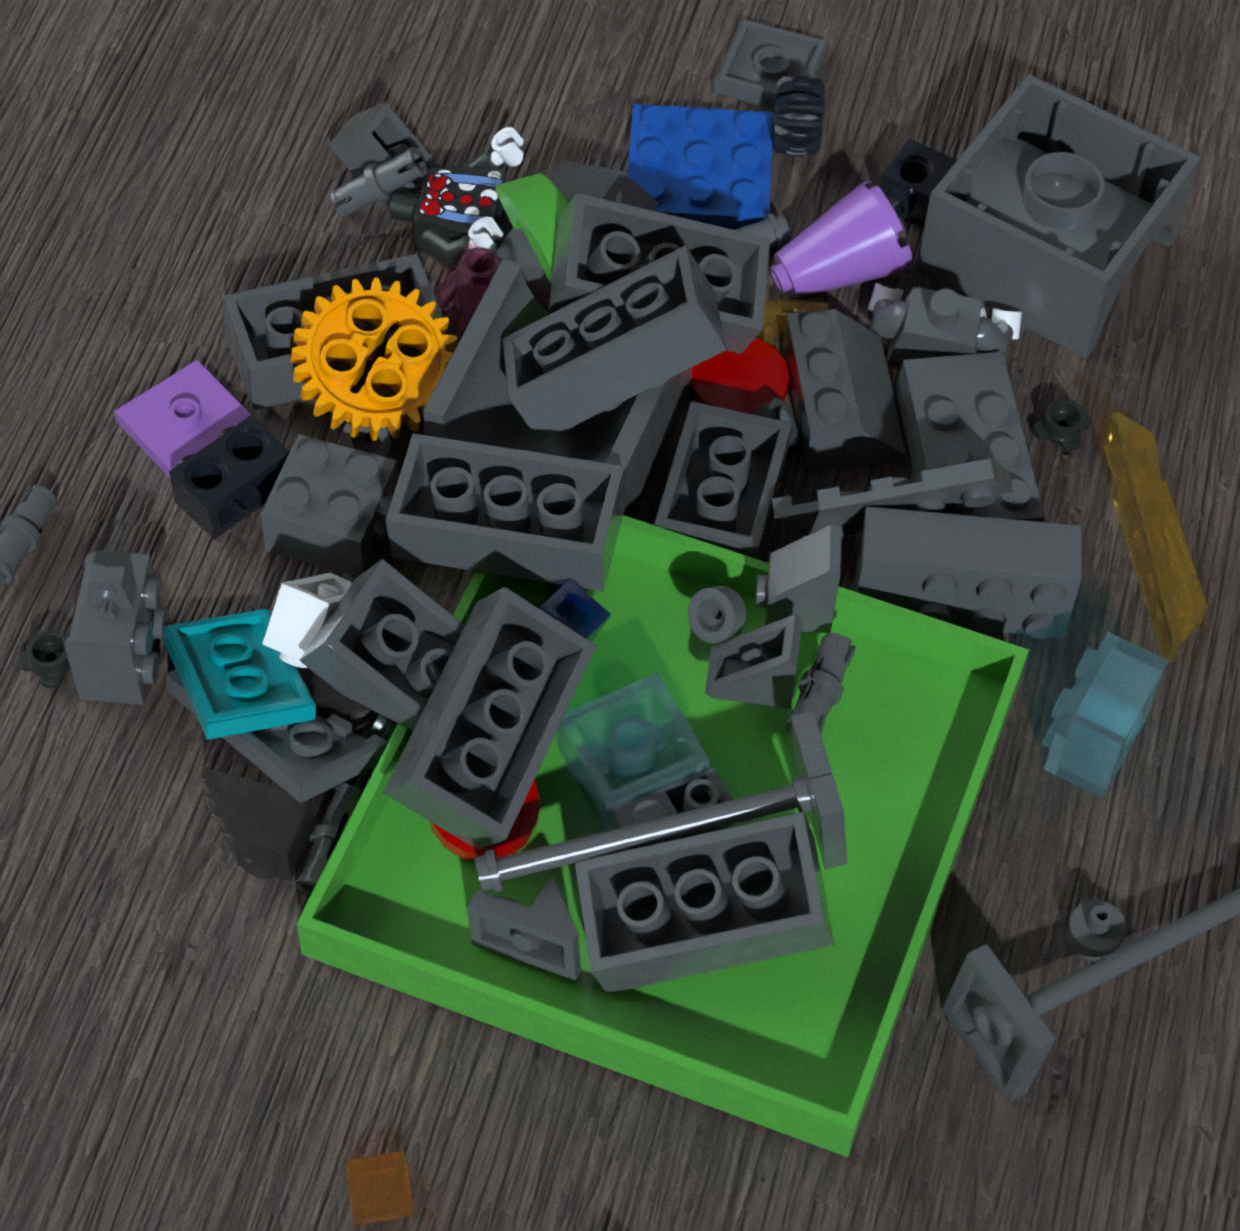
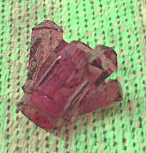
(468, 282)

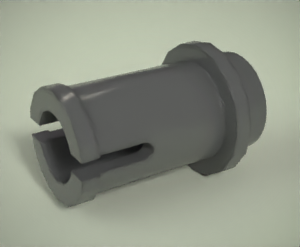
(772, 227)

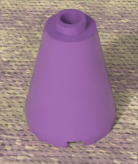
(844, 246)

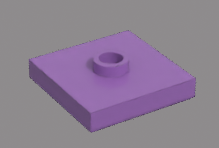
(180, 415)

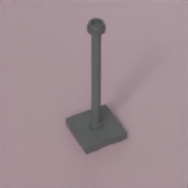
(810, 792)
(1007, 1026)

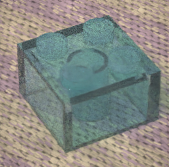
(1102, 713)
(628, 745)

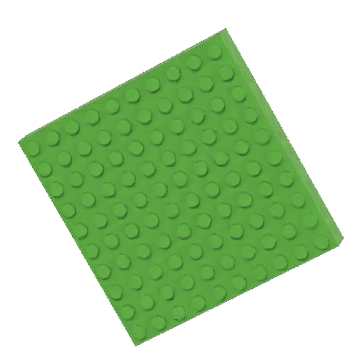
(762, 1040)

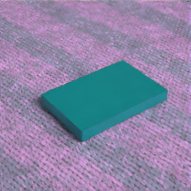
(234, 677)

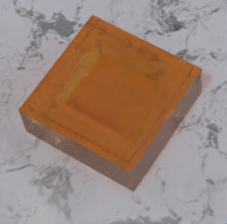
(379, 1188)

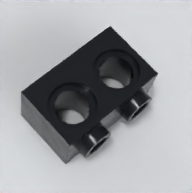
(912, 179)
(237, 470)

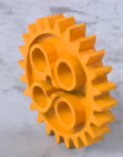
(333, 336)

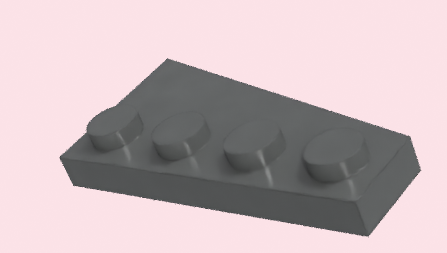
(939, 489)
(302, 755)

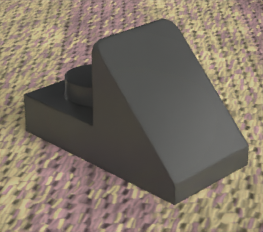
(533, 934)

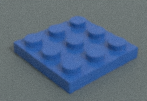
(703, 162)

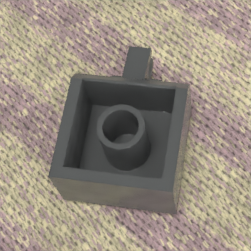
(329, 505)
(117, 628)

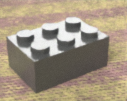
(725, 478)

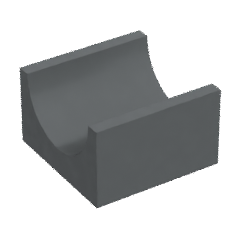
(1054, 212)
(475, 404)

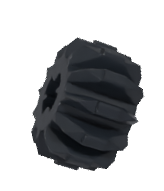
(798, 115)

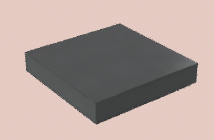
(760, 59)

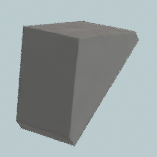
(757, 665)

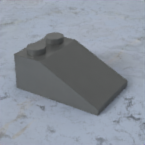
(385, 645)

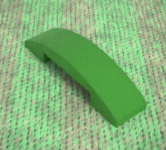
(536, 208)

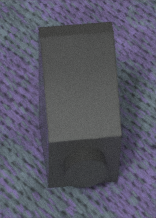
(376, 138)
(803, 581)

